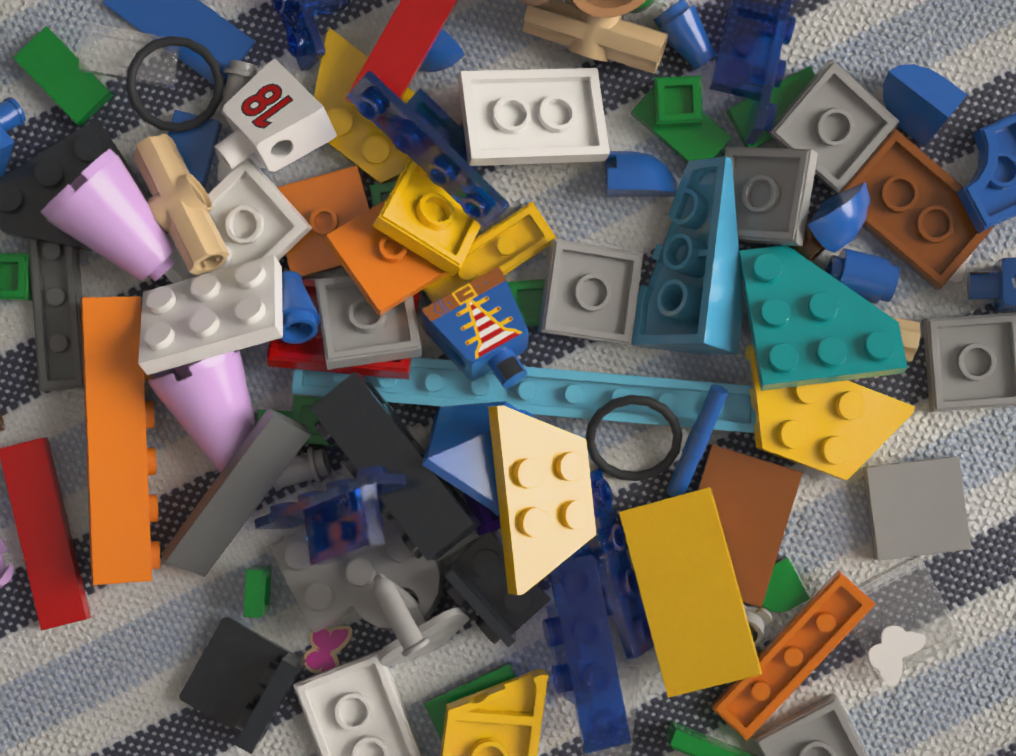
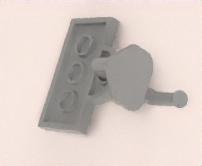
(377, 588)

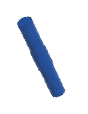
(697, 440)

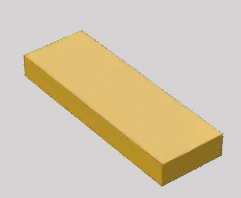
(502, 246)

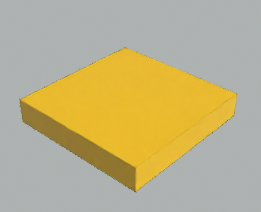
(427, 220)

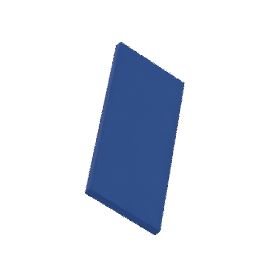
(187, 20)

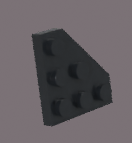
(42, 178)

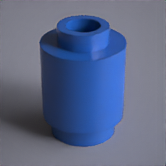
(865, 274)

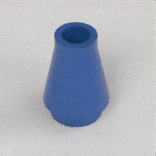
(686, 33)
(298, 310)

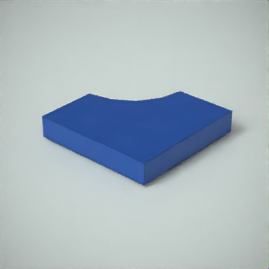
(992, 190)

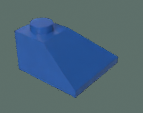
(463, 452)

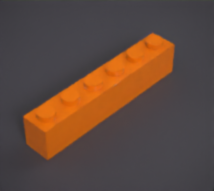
(117, 443)

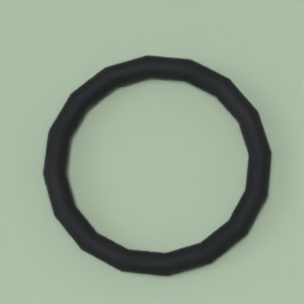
(181, 42)
(634, 400)

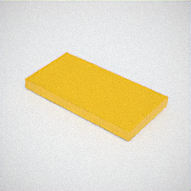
(690, 593)

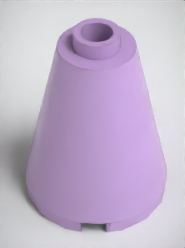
(113, 219)
(209, 403)

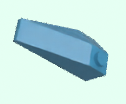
(696, 282)

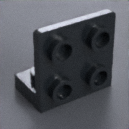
(481, 581)
(242, 681)

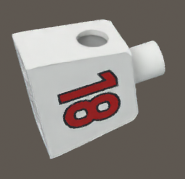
(273, 121)

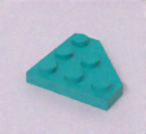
(812, 325)

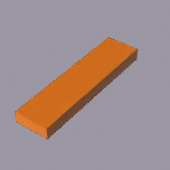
(794, 654)

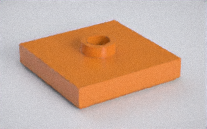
(326, 205)
(380, 265)

